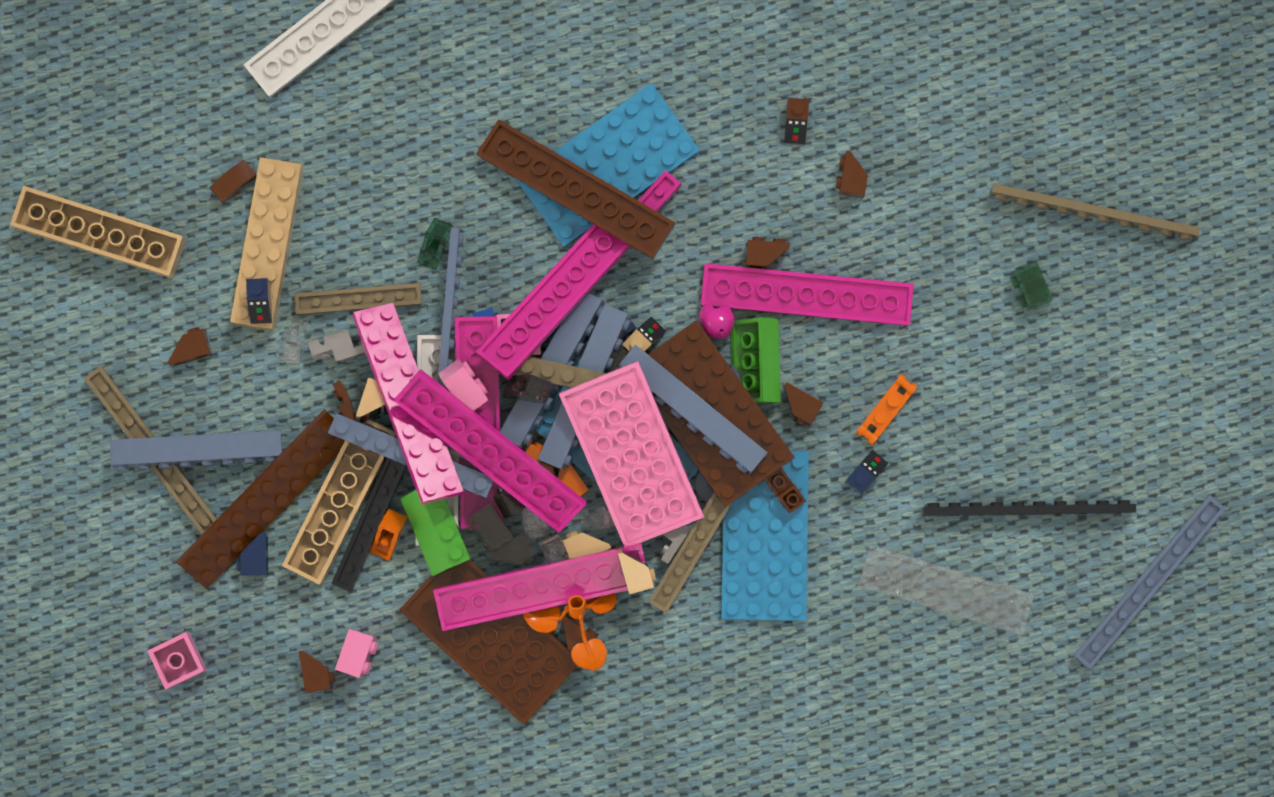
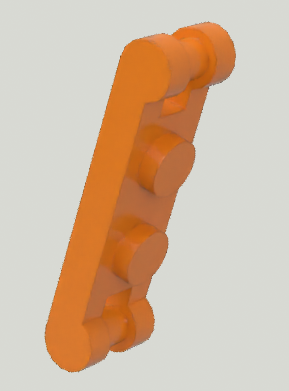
(886, 409)

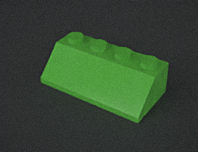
(757, 357)
(436, 533)

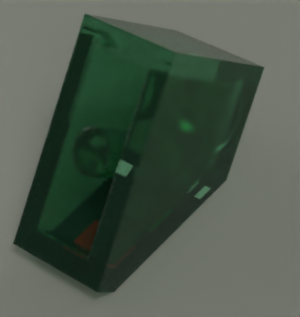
(434, 243)

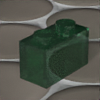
(1031, 286)

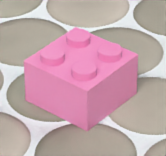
(460, 382)
(357, 653)
(177, 660)

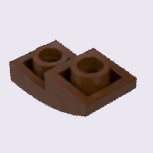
(230, 182)
(346, 408)
(785, 490)

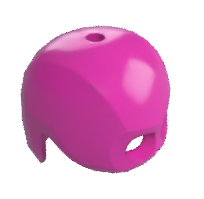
(716, 321)

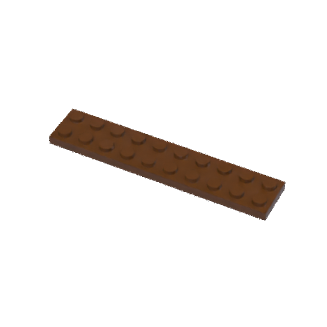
(576, 189)
(262, 501)

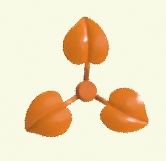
(587, 655)

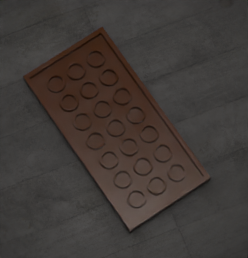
(702, 368)
(501, 654)

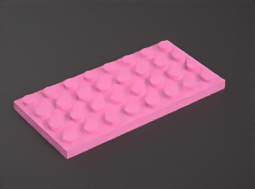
(631, 454)

